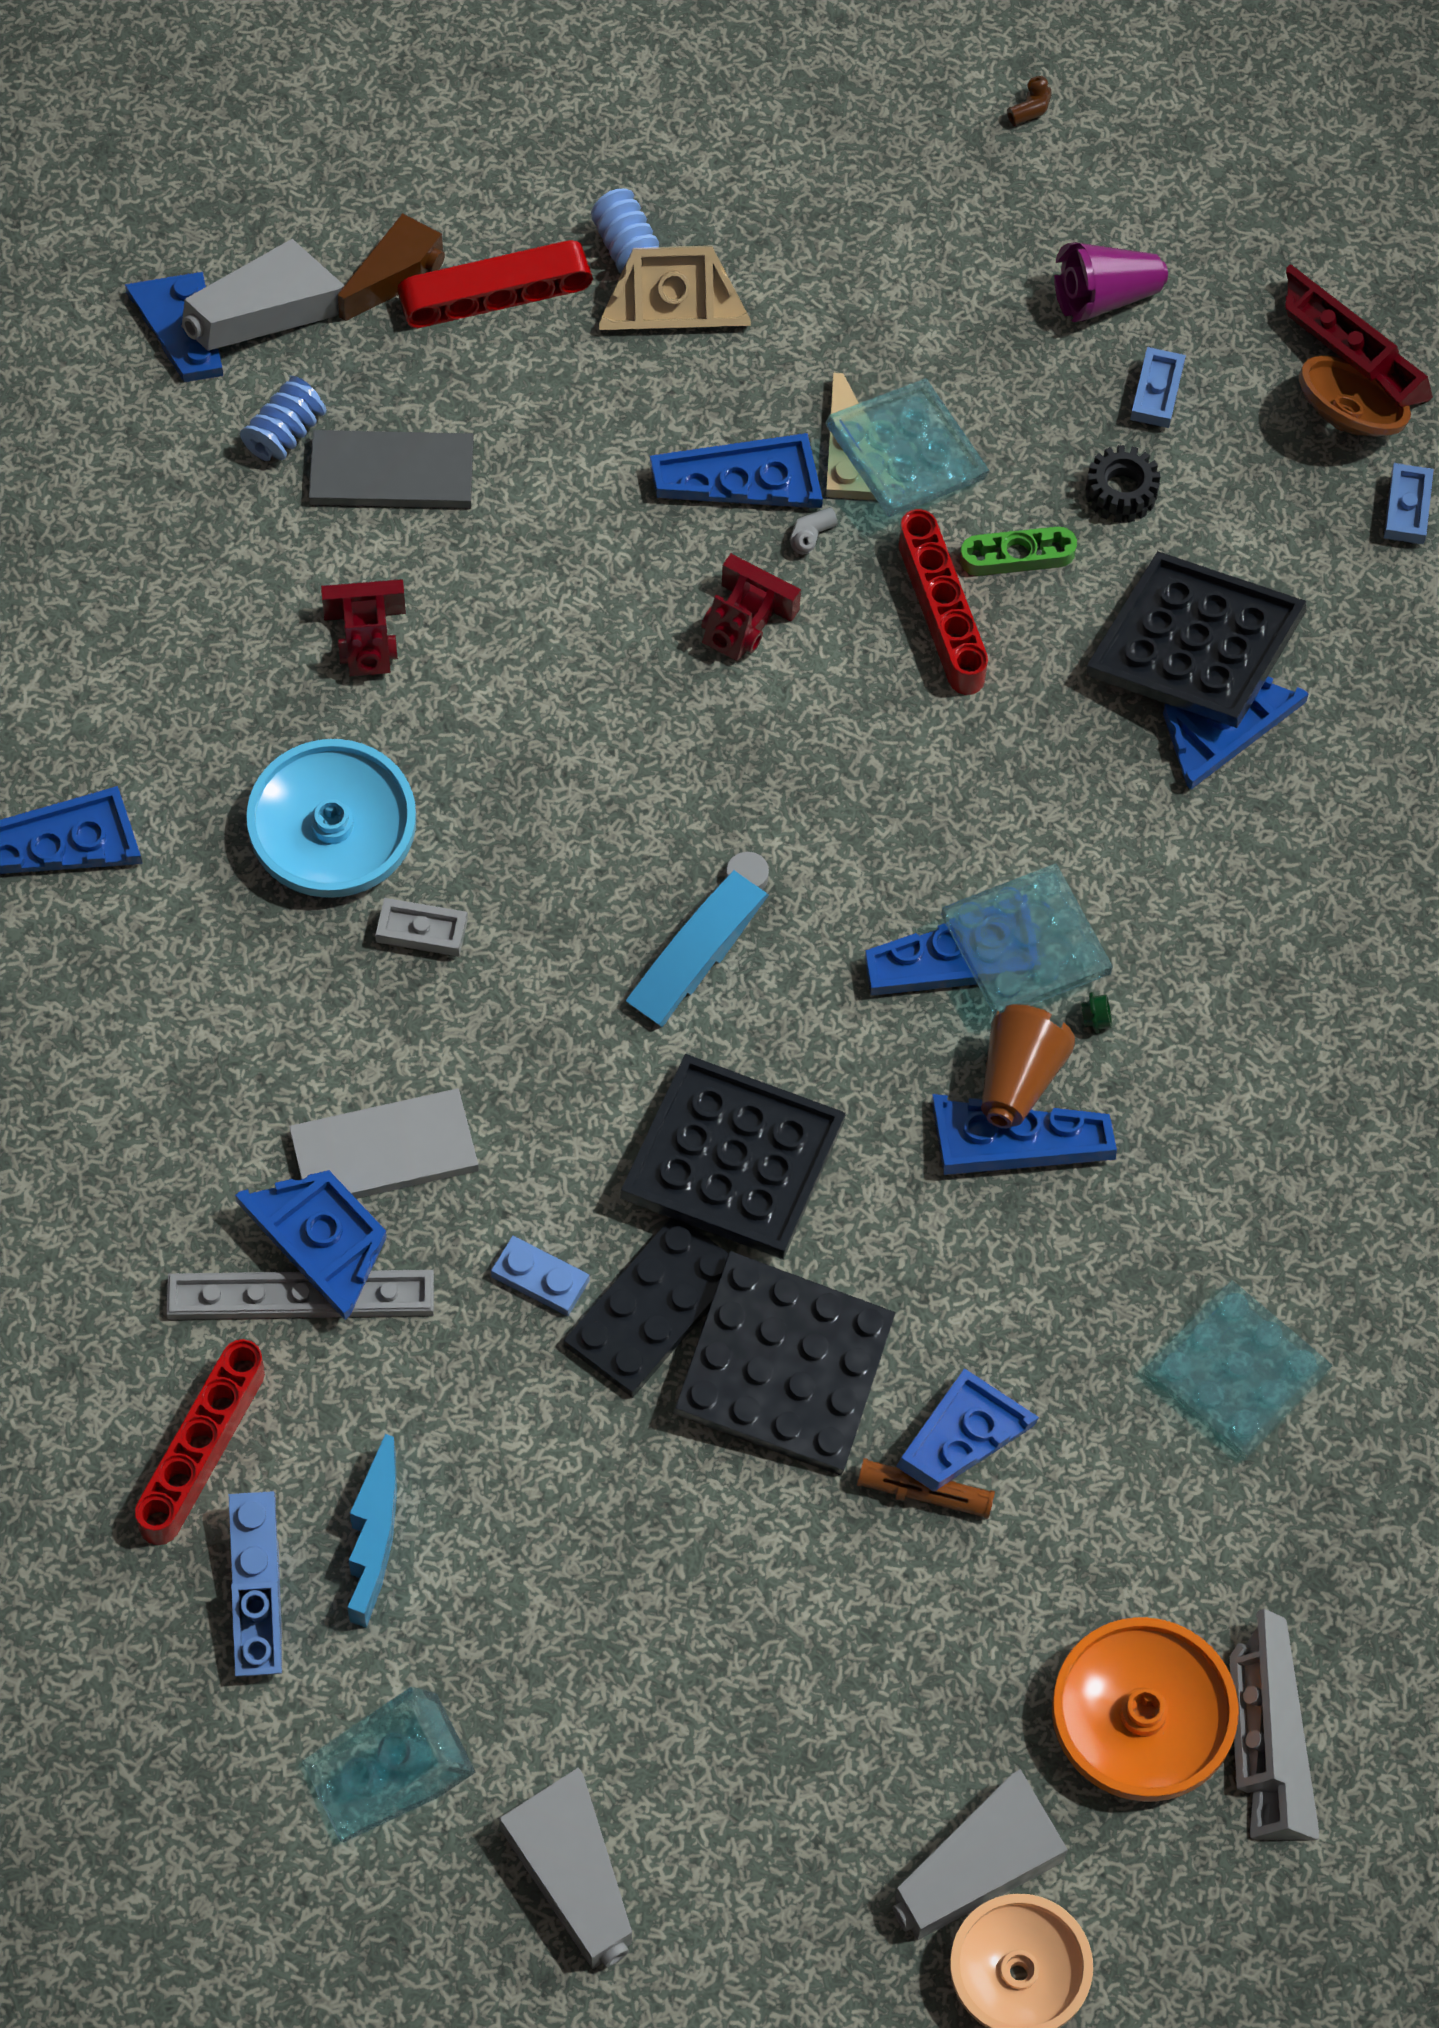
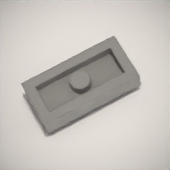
(421, 927)

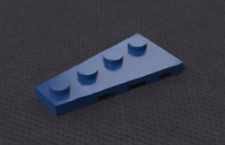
(917, 964)

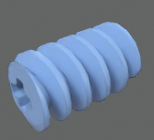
(622, 225)
(281, 418)

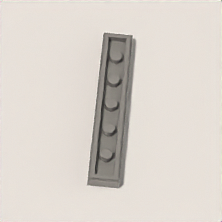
(293, 1296)

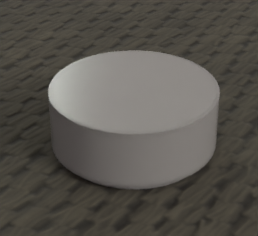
(750, 866)

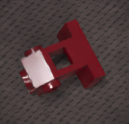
(753, 595)
(365, 612)

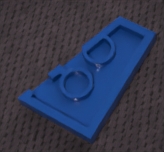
(162, 310)
(963, 1431)

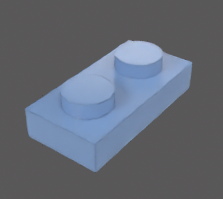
(1158, 387)
(1408, 503)
(540, 1275)

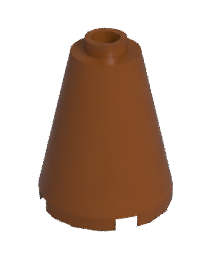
(1022, 1062)

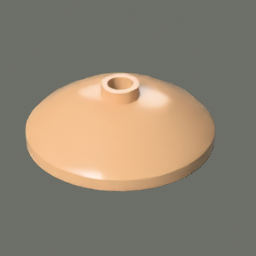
(1026, 1934)

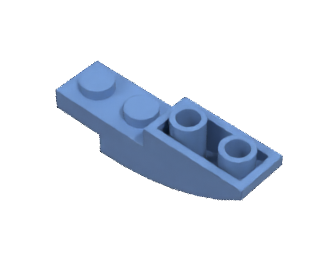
(255, 1584)

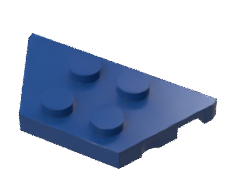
(1207, 744)
(320, 1233)

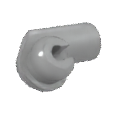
(808, 527)

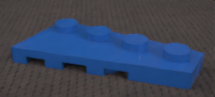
(749, 472)
(69, 835)
(1042, 1139)

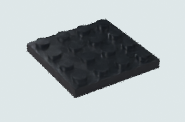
(1196, 639)
(733, 1156)
(784, 1363)

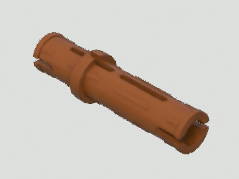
(874, 1476)

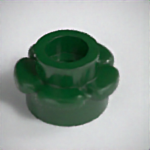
(1097, 1012)

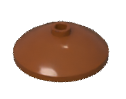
(1350, 398)

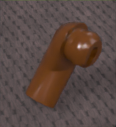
(1035, 102)

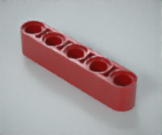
(494, 284)
(948, 617)
(200, 1462)

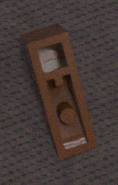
(403, 252)

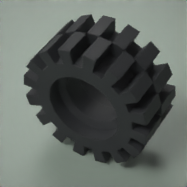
(1127, 465)

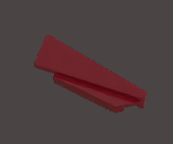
(1354, 340)

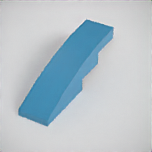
(697, 947)
(375, 1518)

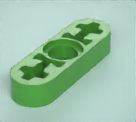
(1028, 538)

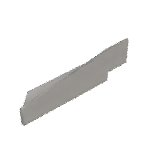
(1270, 1735)

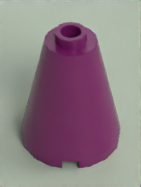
(1105, 279)

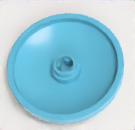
(331, 818)

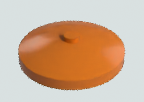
(1145, 1709)

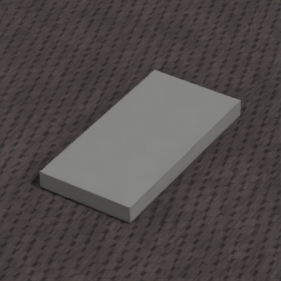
(389, 1144)

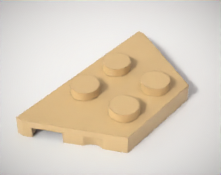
(673, 291)

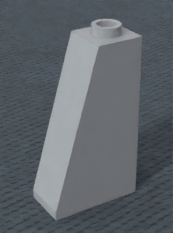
(262, 298)
(984, 1858)
(568, 1860)

